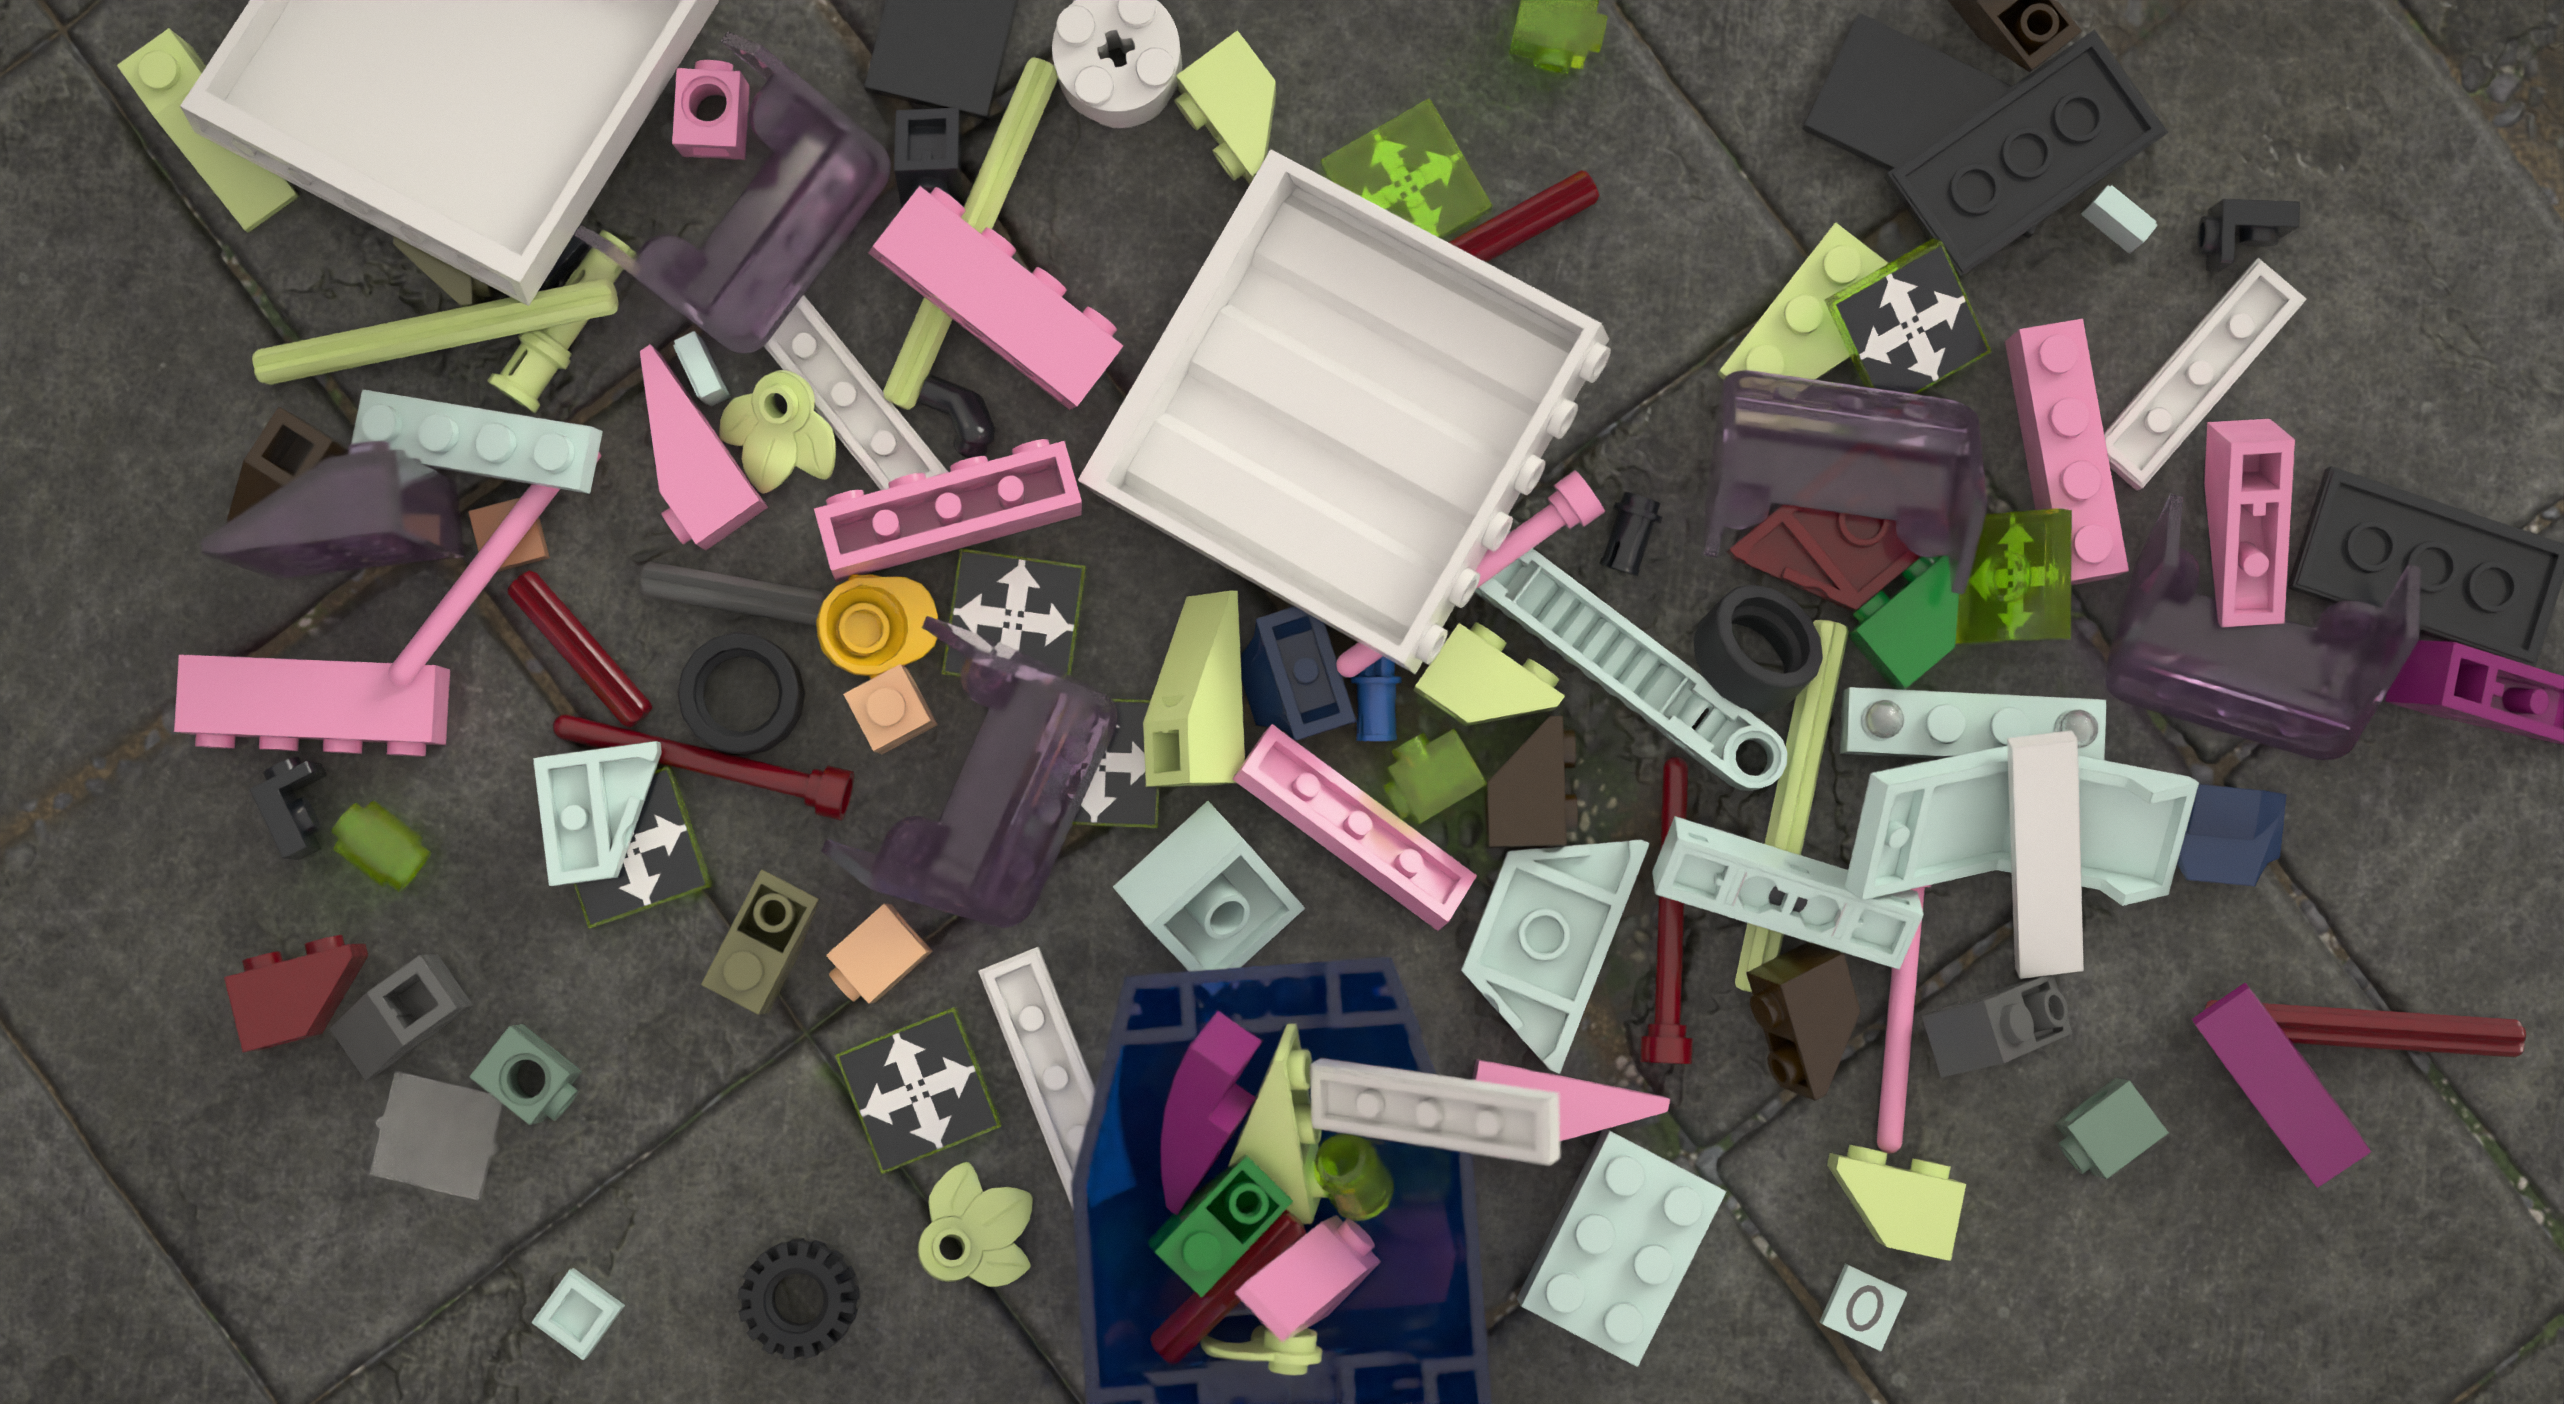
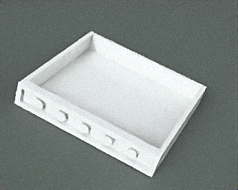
(447, 117)

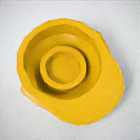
(875, 624)

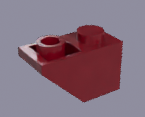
(292, 998)

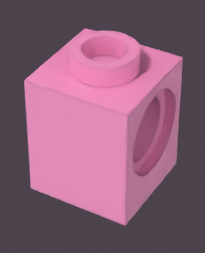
(717, 138)

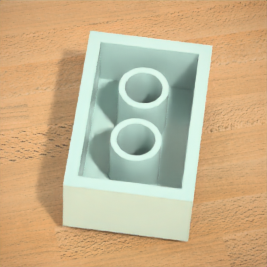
(1620, 1247)

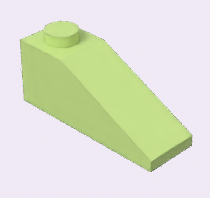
(162, 78)

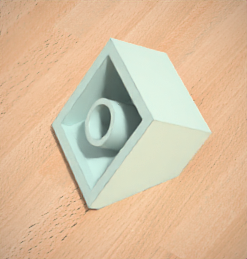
(1208, 894)

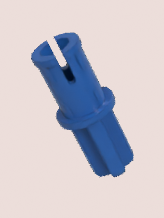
(1377, 701)

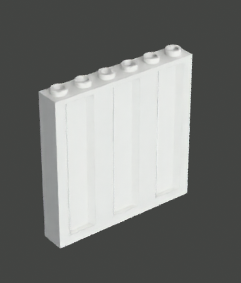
(1347, 411)

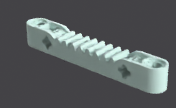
(1633, 668)

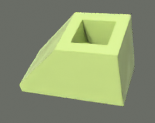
(1234, 100)
(1483, 684)
(1900, 1206)

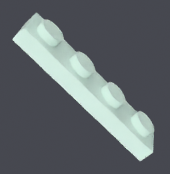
(481, 440)

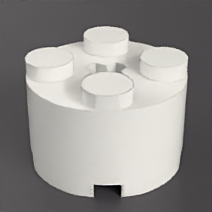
(1088, 76)

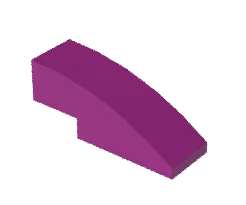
(2281, 1085)
(1204, 1107)

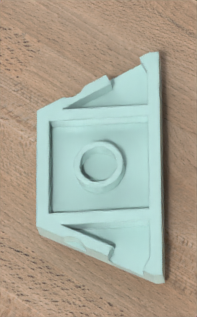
(1550, 936)

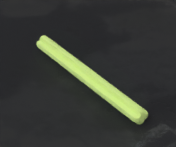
(981, 212)
(434, 332)
(1798, 781)

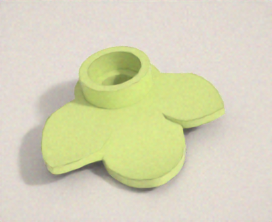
(775, 440)
(982, 1223)
(1284, 1357)

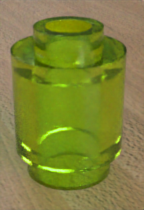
(380, 845)
(1353, 1177)

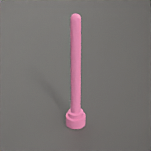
(1568, 506)
(471, 583)
(1898, 1046)

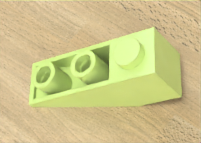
(1197, 704)
(1280, 1128)

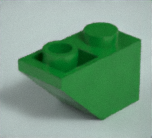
(1912, 627)
(1219, 1224)

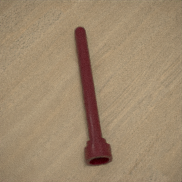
(824, 790)
(1666, 1037)

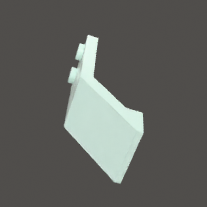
(1954, 822)

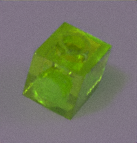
(1558, 33)
(1431, 776)

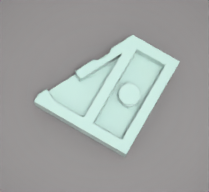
(592, 808)

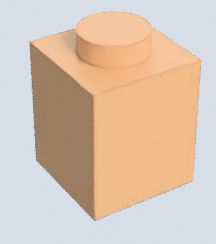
(890, 709)
(876, 955)

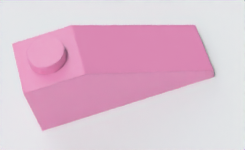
(693, 466)
(2249, 518)
(1582, 1103)
(1310, 1277)

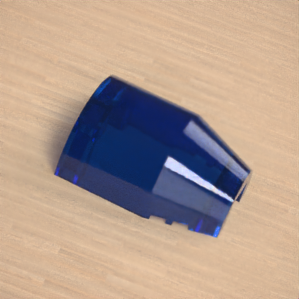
(1402, 1333)

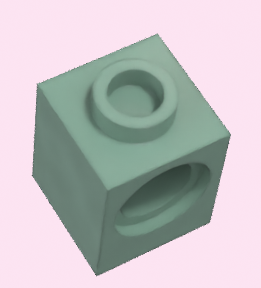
(500, 1070)
(2109, 1129)

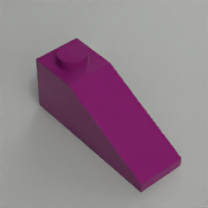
(2481, 690)

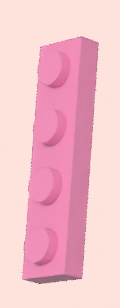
(1355, 827)

